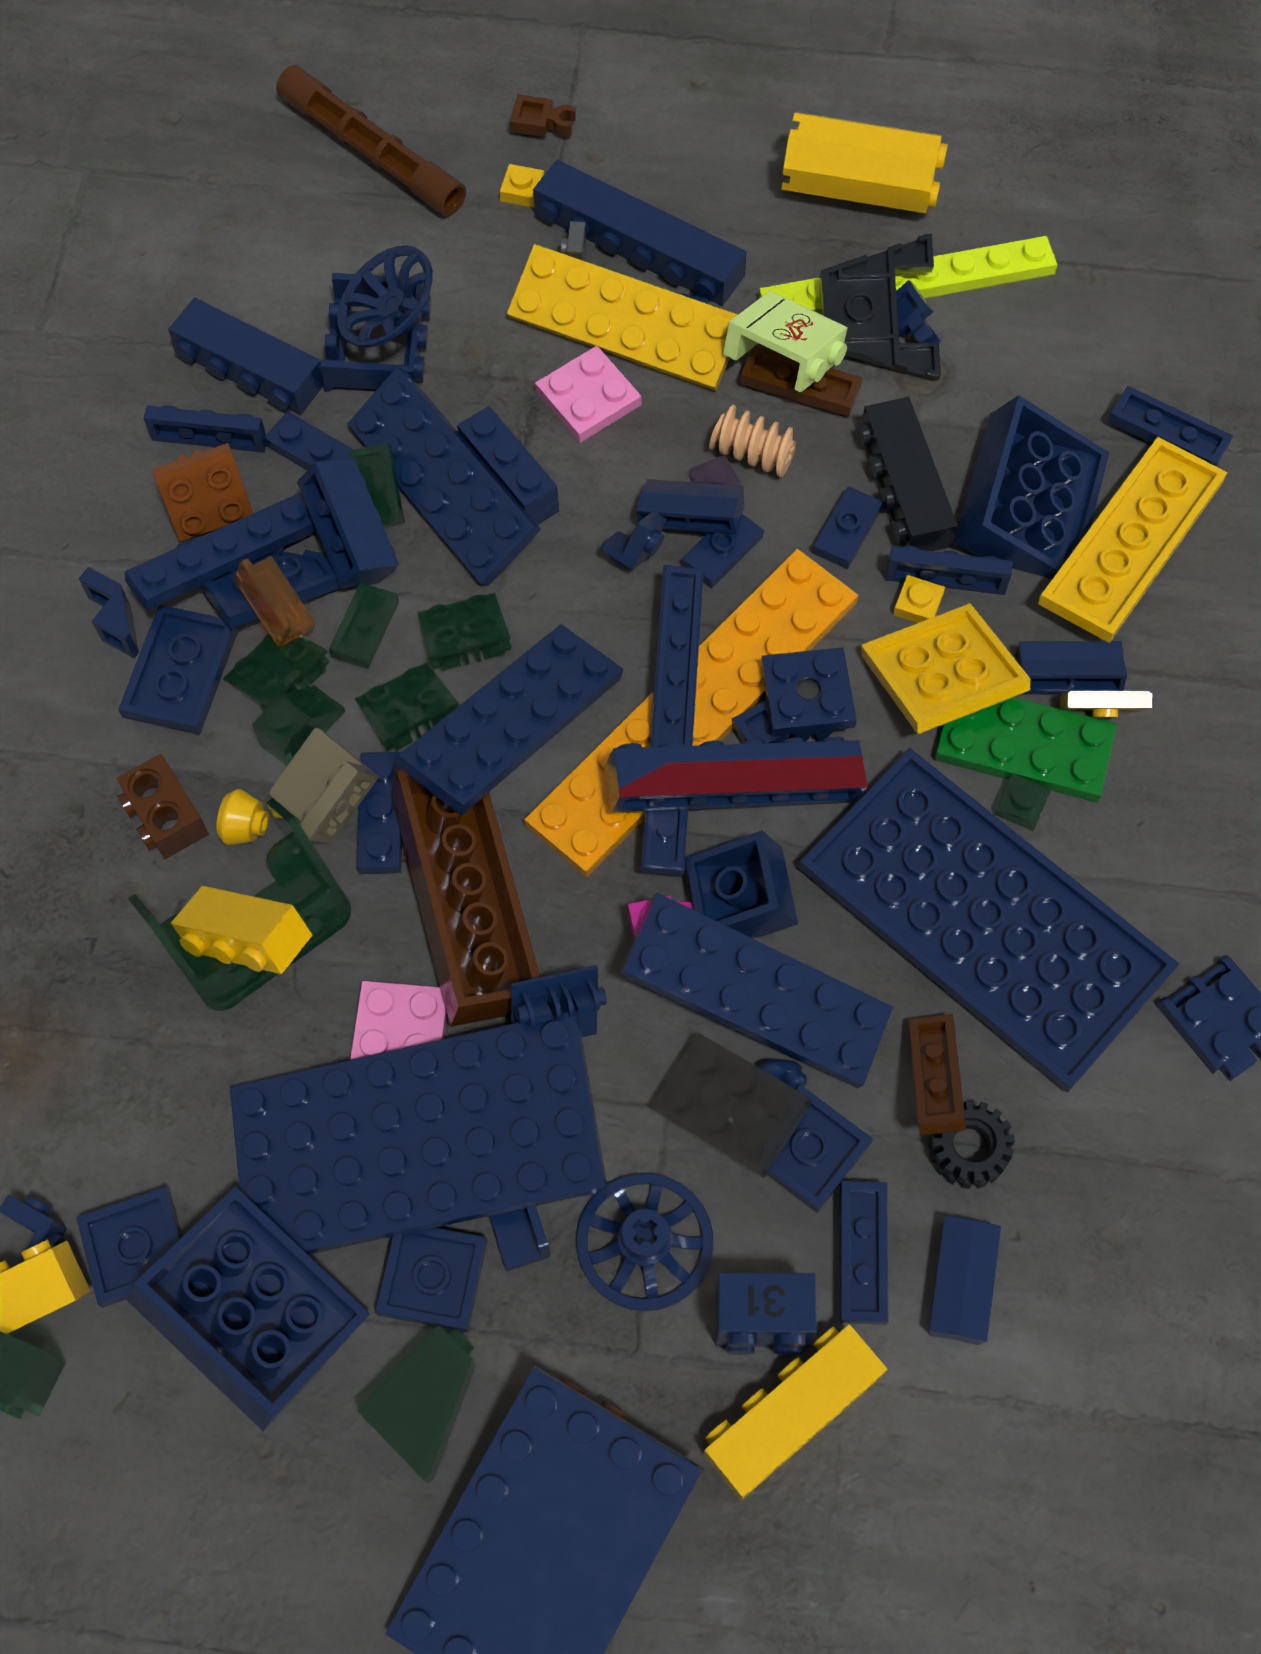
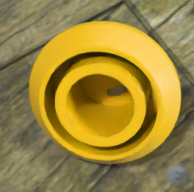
(241, 818)

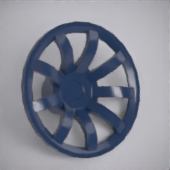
(395, 305)
(645, 1241)

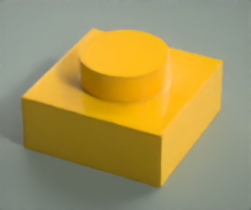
(519, 185)
(918, 600)

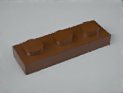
(778, 375)
(937, 1075)

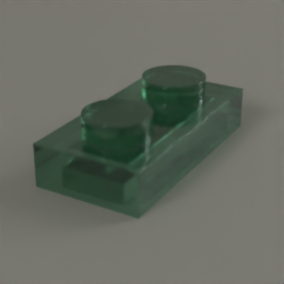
(379, 472)
(364, 625)

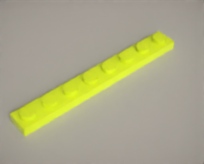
(953, 272)

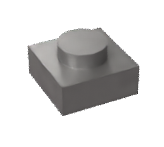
(576, 242)

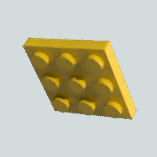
(945, 668)

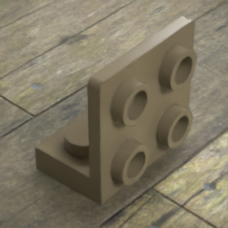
(323, 786)

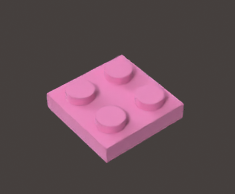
(588, 394)
(397, 1017)

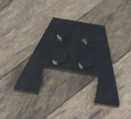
(865, 301)

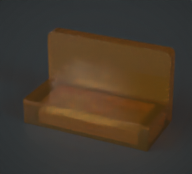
(273, 600)

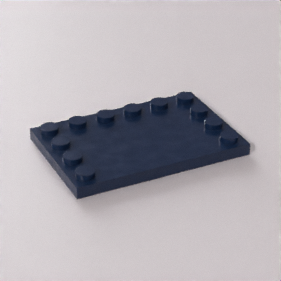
(547, 1532)

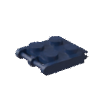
(1219, 1019)

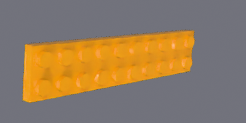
(780, 617)

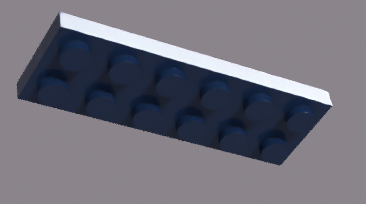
(445, 477)
(509, 719)
(757, 990)

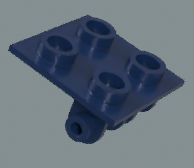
(558, 993)

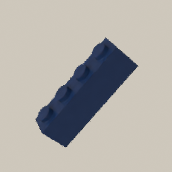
(246, 356)

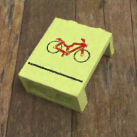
(790, 331)

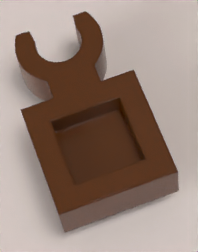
(537, 115)

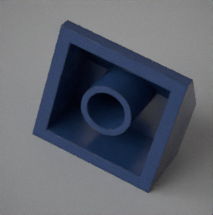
(743, 885)

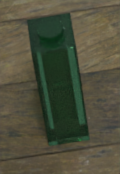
(422, 1400)

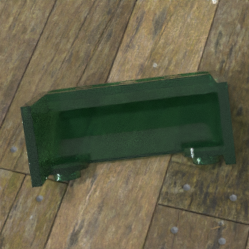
(299, 881)

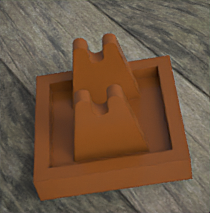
(202, 491)

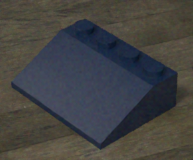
(1031, 490)
(247, 1307)

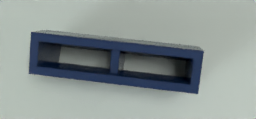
(693, 505)
(1072, 665)
(965, 1280)

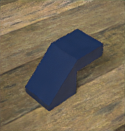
(115, 618)

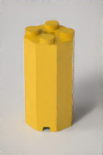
(863, 162)

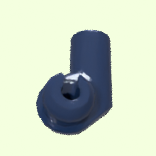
(786, 1071)

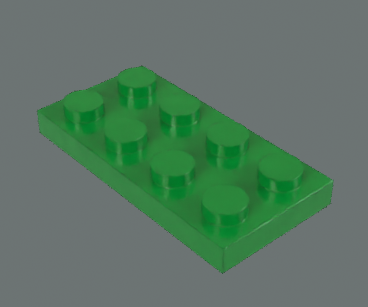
(1033, 742)

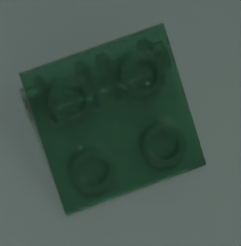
(462, 628)
(274, 669)
(406, 704)

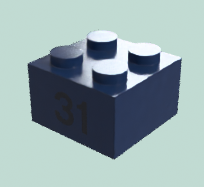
(765, 1312)

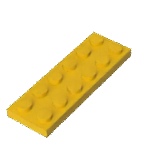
(622, 317)
(1132, 539)

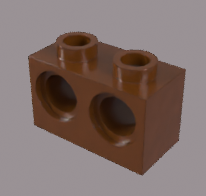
(165, 804)

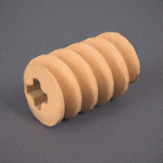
(753, 441)

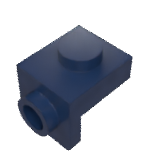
(643, 542)
(33, 1216)

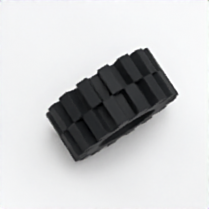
(982, 1170)

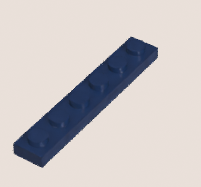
(220, 551)

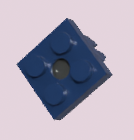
(808, 693)

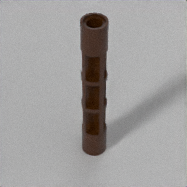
(385, 150)

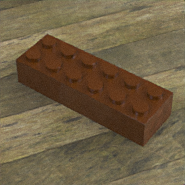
(465, 901)

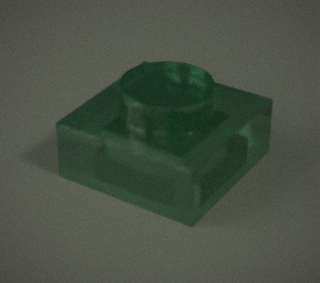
(1022, 802)

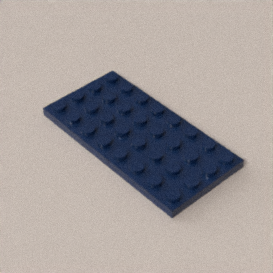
(989, 918)
(421, 1135)

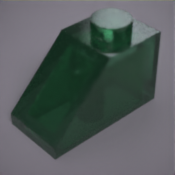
(292, 719)

